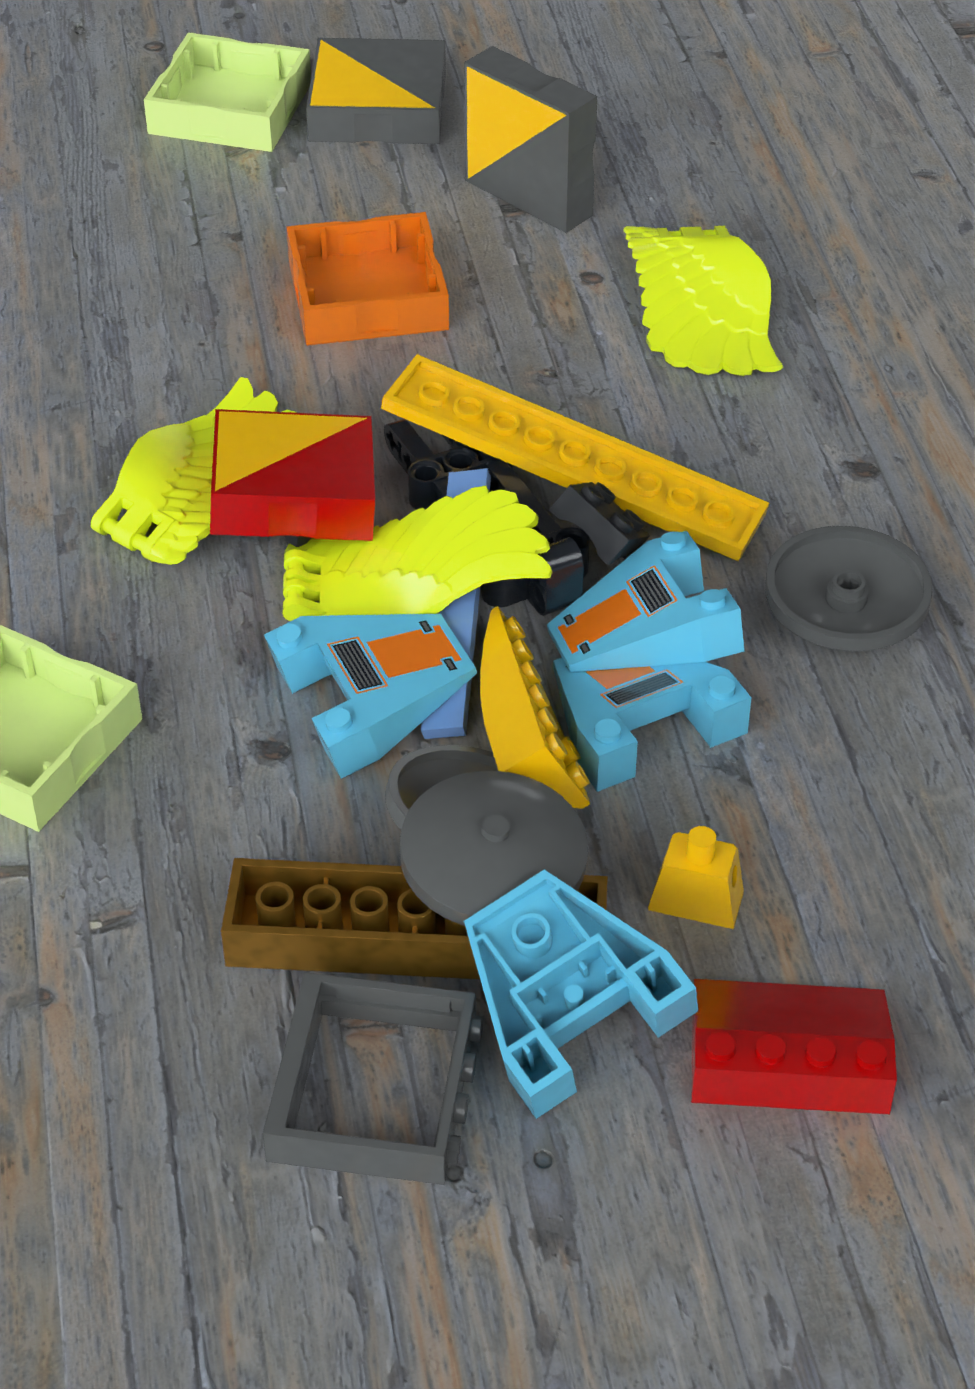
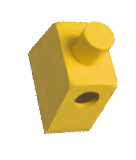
(699, 879)

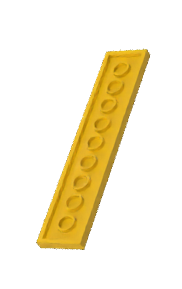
(575, 454)

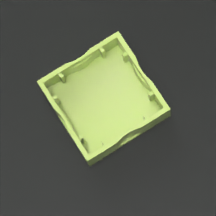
(228, 92)
(55, 725)

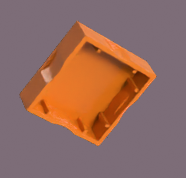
(367, 279)

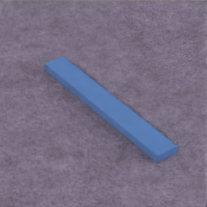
(461, 617)

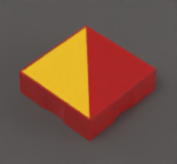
(292, 475)

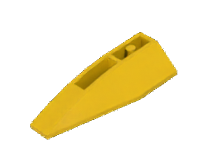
(520, 717)

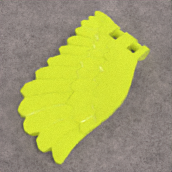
(704, 299)
(170, 484)
(419, 560)

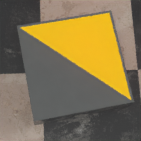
(377, 91)
(529, 138)

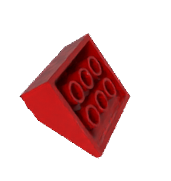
(792, 1047)

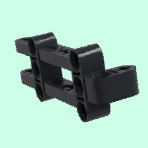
(429, 483)

